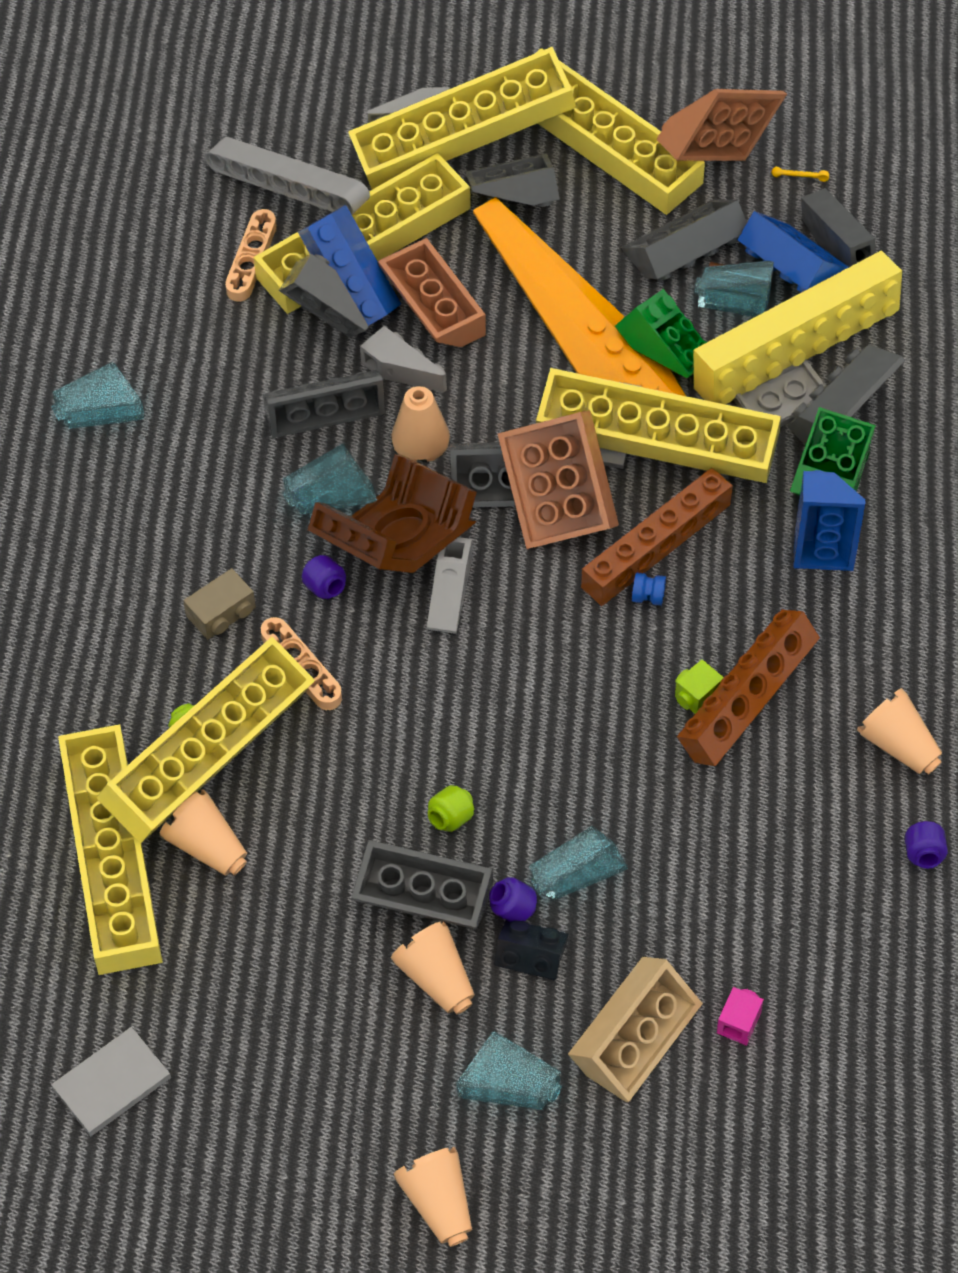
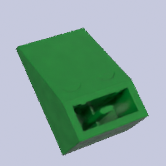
(662, 333)
(836, 446)

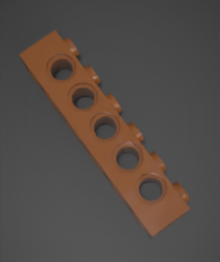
(656, 536)
(748, 687)

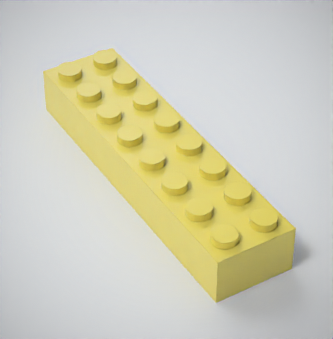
(464, 117)
(623, 145)
(389, 220)
(797, 329)
(666, 424)
(205, 739)
(108, 855)

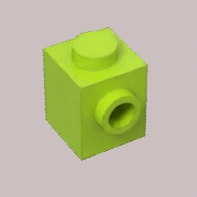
(696, 685)

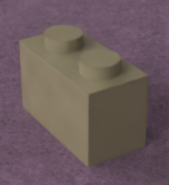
(219, 604)

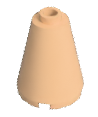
(420, 427)
(902, 733)
(205, 834)
(436, 967)
(438, 1194)

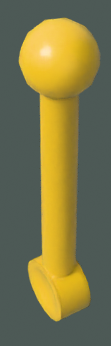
(822, 175)

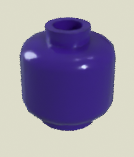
(324, 577)
(926, 844)
(513, 899)

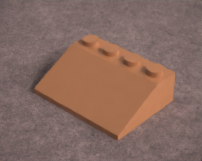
(720, 125)
(558, 479)

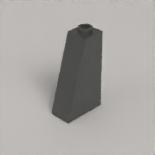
(836, 228)

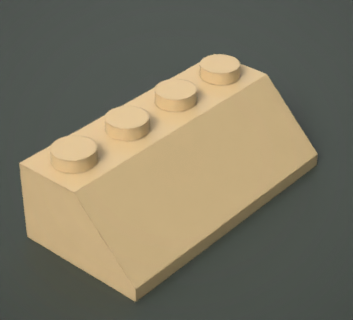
(636, 1027)

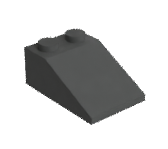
(521, 180)
(323, 293)

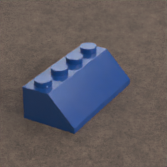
(791, 251)
(348, 252)
(827, 523)

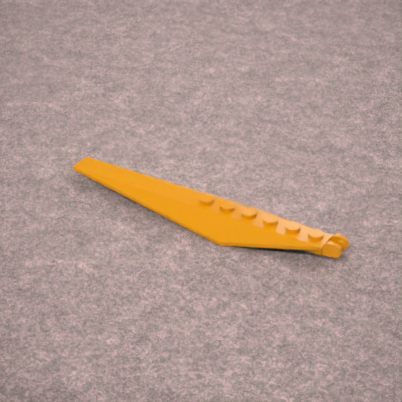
(570, 306)

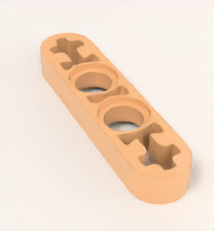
(246, 254)
(307, 661)

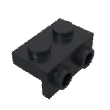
(530, 949)

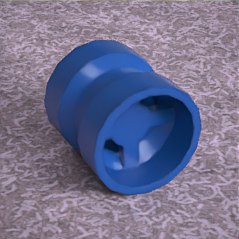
(648, 588)

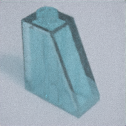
(736, 287)
(97, 399)
(329, 480)
(577, 864)
(509, 1076)

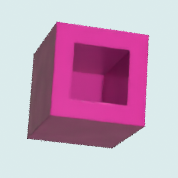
(740, 1015)

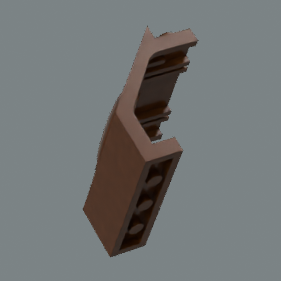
(407, 522)

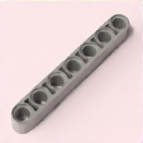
(286, 175)

